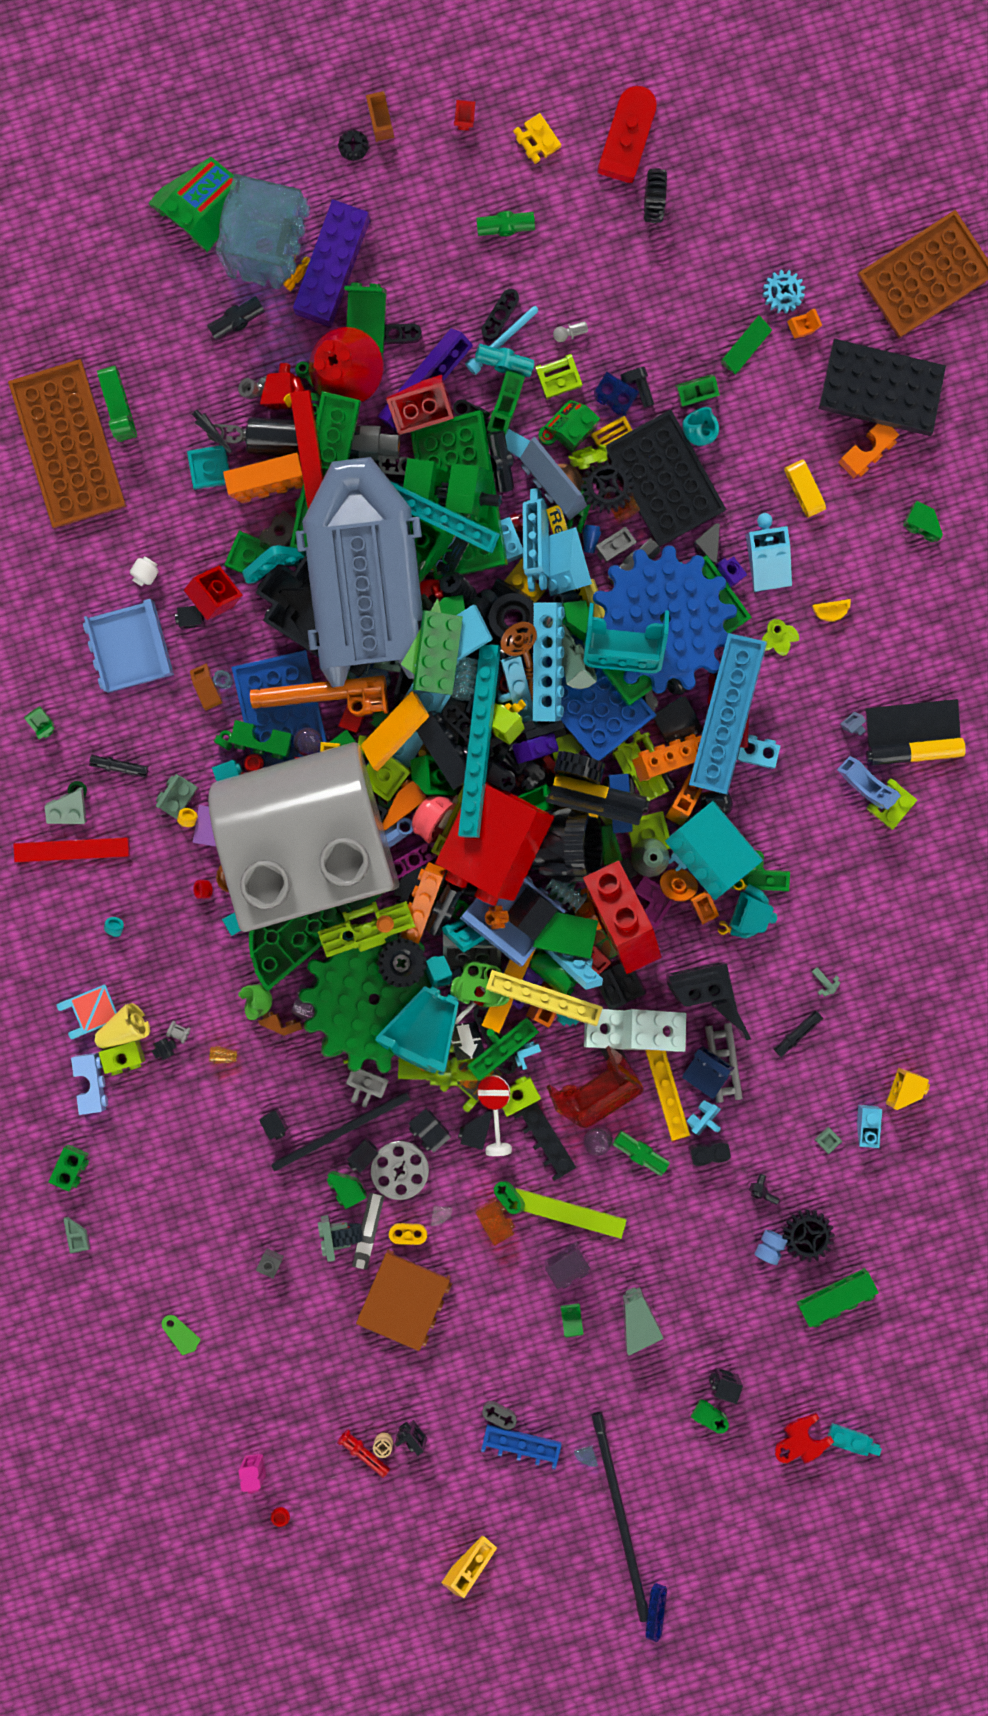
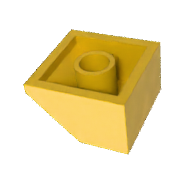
(906, 1089)

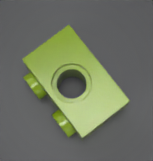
(110, 1057)
(530, 1095)

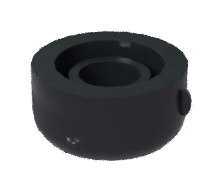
(507, 604)

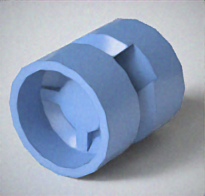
(771, 1247)

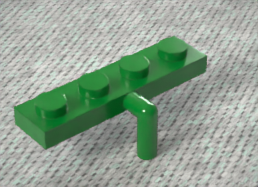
(502, 1048)

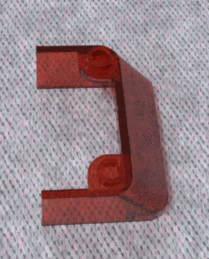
(599, 1096)

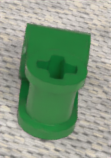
(708, 1415)

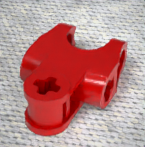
(800, 1442)

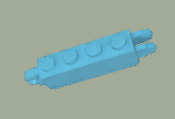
(536, 540)

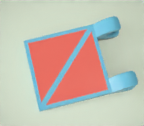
(91, 1009)

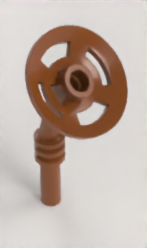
(523, 644)

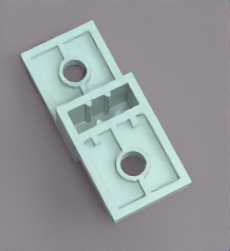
(638, 1030)

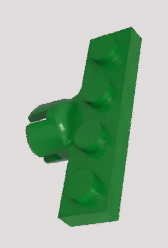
(766, 879)

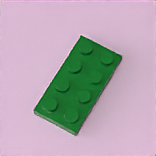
(437, 652)

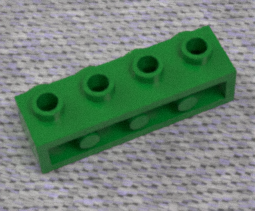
(837, 1298)

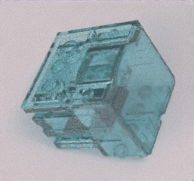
(261, 230)

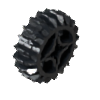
(655, 195)
(800, 1237)

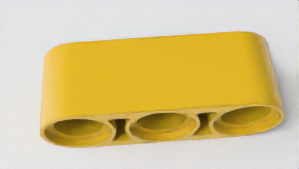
(805, 488)

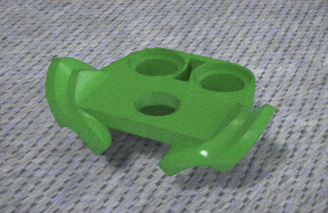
(464, 986)

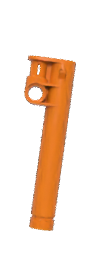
(366, 690)

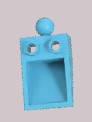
(769, 561)

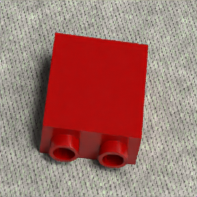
(503, 852)
(622, 917)

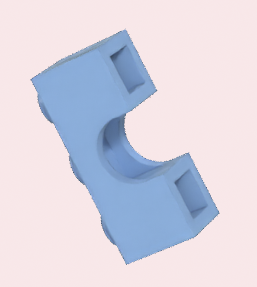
(90, 1067)

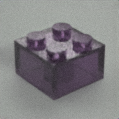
(567, 1266)

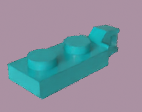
(853, 1440)

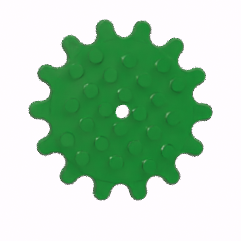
(345, 1008)

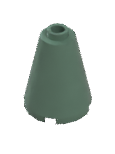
(641, 857)

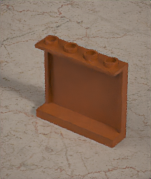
(403, 1301)

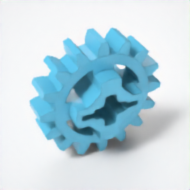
(791, 297)

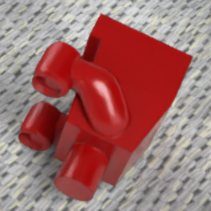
(431, 589)

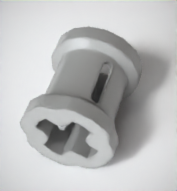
(178, 1032)

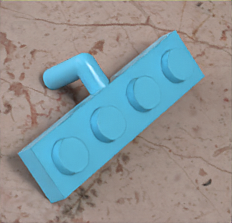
(517, 686)
(578, 968)

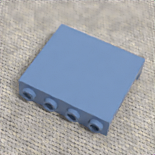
(128, 646)
(510, 939)

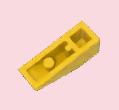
(468, 1567)

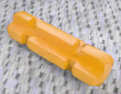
(300, 271)

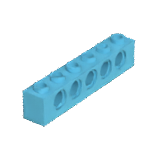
(541, 670)

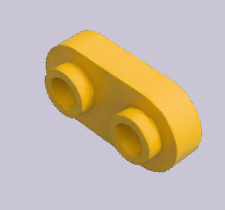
(408, 1235)

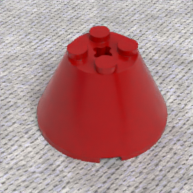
(346, 364)

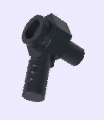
(758, 1190)

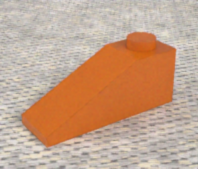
(684, 802)
(404, 803)

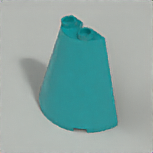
(423, 1030)

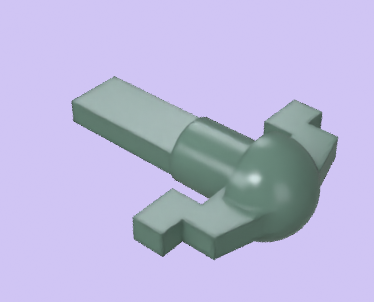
(831, 988)

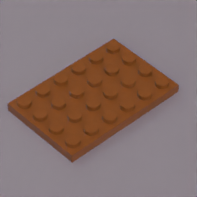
(926, 274)

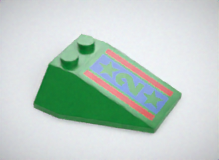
(196, 201)

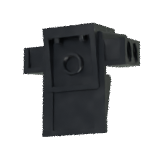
(700, 980)

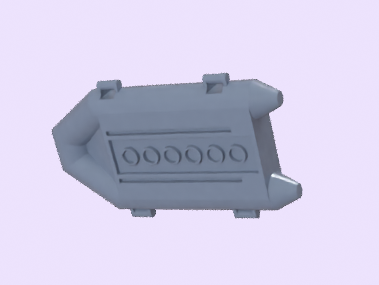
(361, 569)

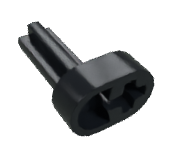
(639, 377)

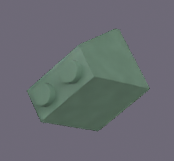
(639, 1322)

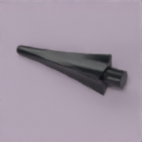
(205, 423)

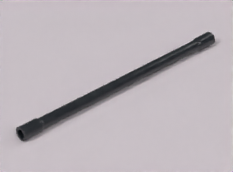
(600, 1429)

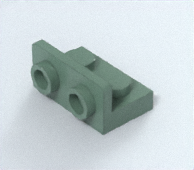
(176, 795)

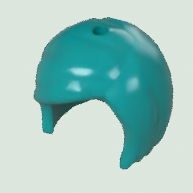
(701, 427)

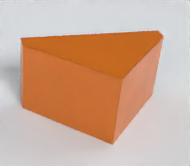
(704, 907)

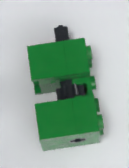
(466, 492)

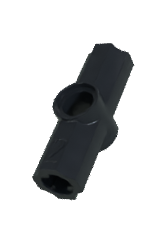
(236, 318)
(501, 461)
(443, 909)

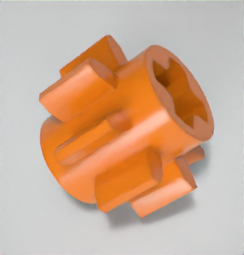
(496, 917)

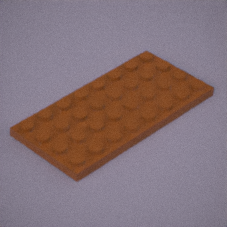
(67, 443)

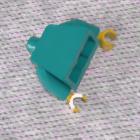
(751, 913)

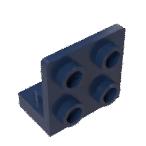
(707, 1072)

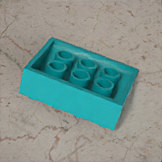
(714, 850)

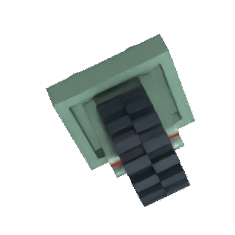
(338, 1236)

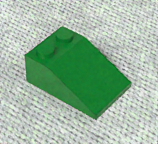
(430, 546)

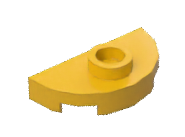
(832, 610)

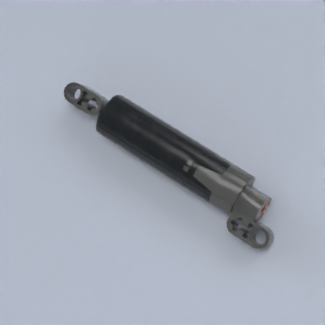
(279, 438)

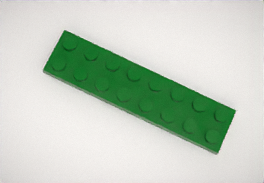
(335, 434)

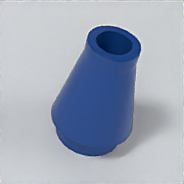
(590, 538)

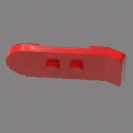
(628, 134)

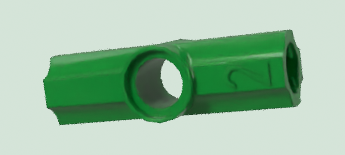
(505, 223)
(641, 1153)

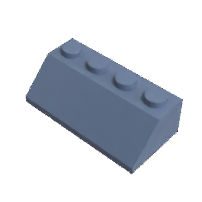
(552, 479)

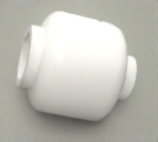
(144, 571)

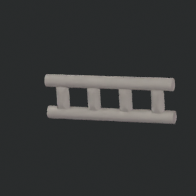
(730, 1051)

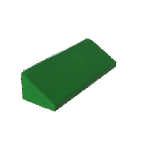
(746, 345)

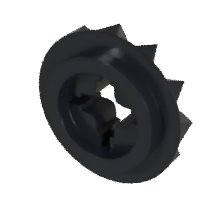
(359, 151)

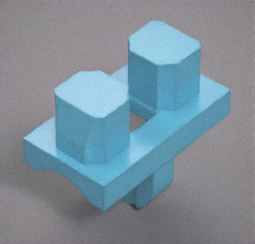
(710, 1112)

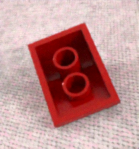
(420, 405)

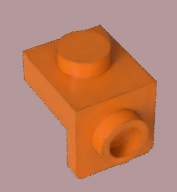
(804, 324)

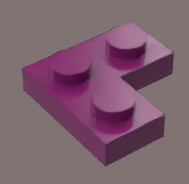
(658, 902)

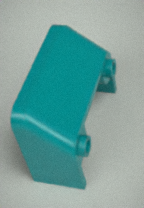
(625, 649)

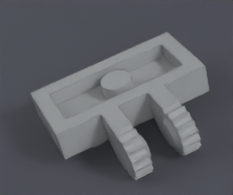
(368, 1083)

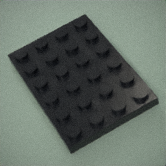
(882, 387)
(667, 478)

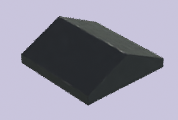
(531, 913)

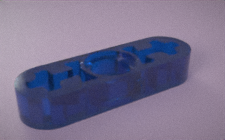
(656, 1612)

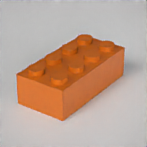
(264, 478)

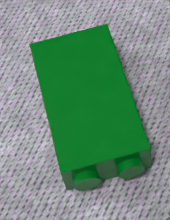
(367, 311)

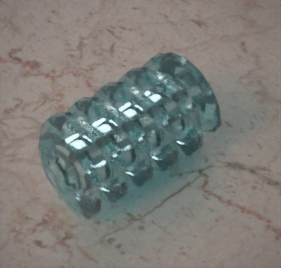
(464, 679)
(568, 893)

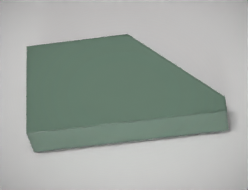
(76, 1236)

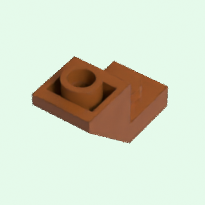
(205, 687)
(274, 1023)

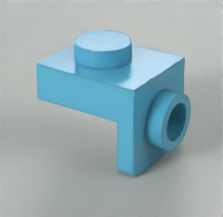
(529, 1049)

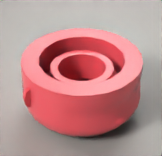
(429, 815)

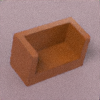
(380, 116)

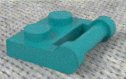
(463, 939)

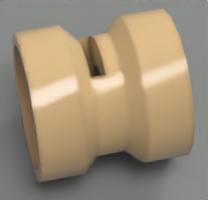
(384, 1441)

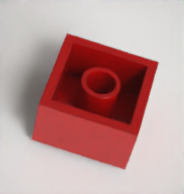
(213, 592)

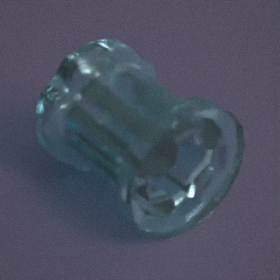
(228, 682)

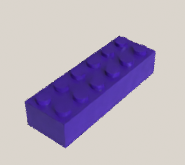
(331, 263)

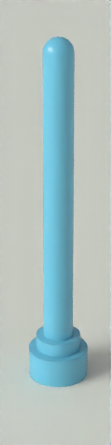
(474, 367)

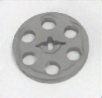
(404, 1178)

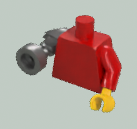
(274, 388)

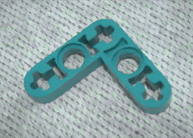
(271, 558)

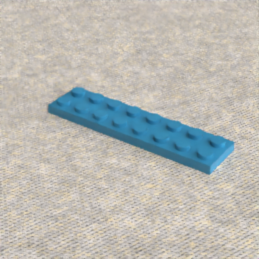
(728, 713)

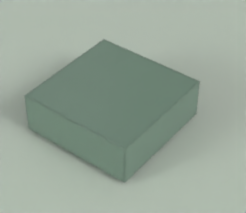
(828, 1140)

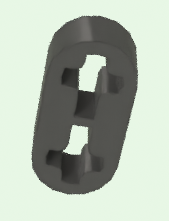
(501, 1411)

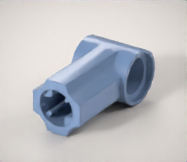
(394, 833)

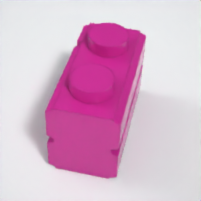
(252, 1473)

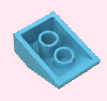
(566, 563)

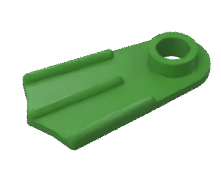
(182, 1337)

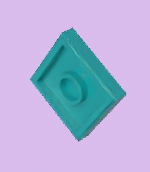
(208, 466)

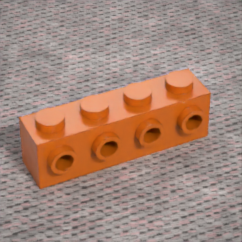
(666, 759)
(424, 899)

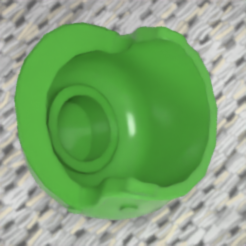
(257, 1002)

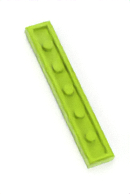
(572, 1214)

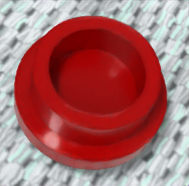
(253, 762)
(280, 1516)

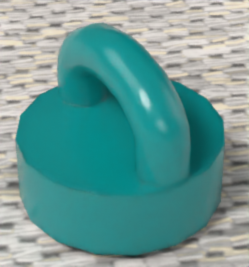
(114, 926)

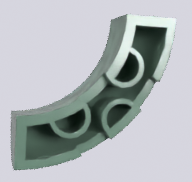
(575, 671)

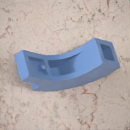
(867, 784)

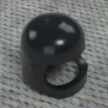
(722, 800)

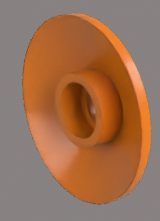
(678, 879)

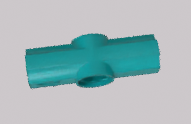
(504, 359)

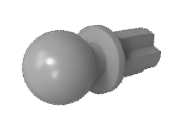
(561, 333)

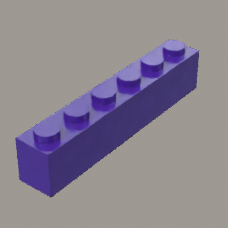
(439, 362)

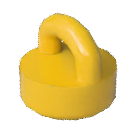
(187, 817)

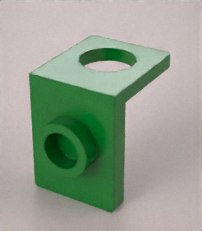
(572, 1320)

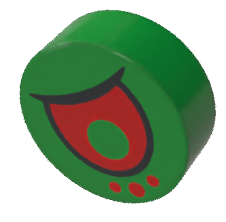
(546, 437)

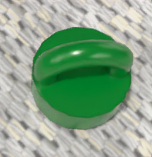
(222, 742)

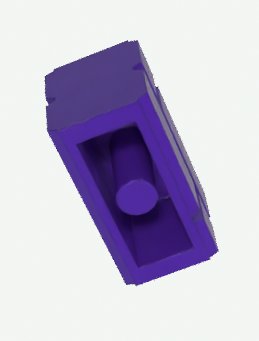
(535, 748)

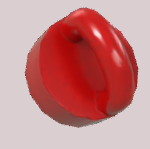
(202, 889)

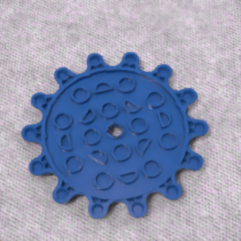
(693, 610)

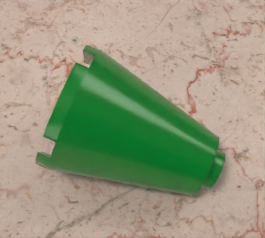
(552, 973)

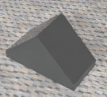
(708, 543)

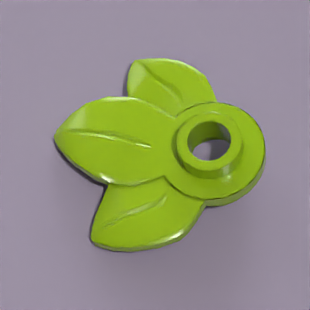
(780, 640)

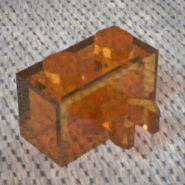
(495, 1221)

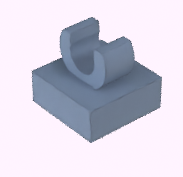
(854, 723)

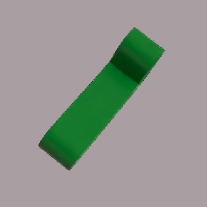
(121, 420)

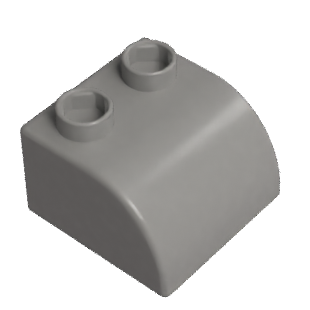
(300, 837)

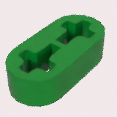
(511, 1194)

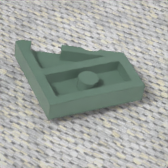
(67, 809)

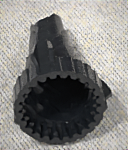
(570, 846)

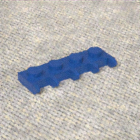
(521, 1444)

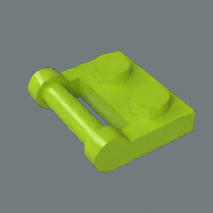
(560, 382)
(896, 812)

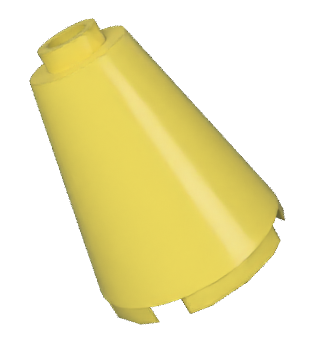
(123, 1028)

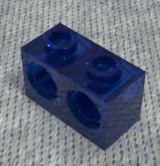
(619, 390)

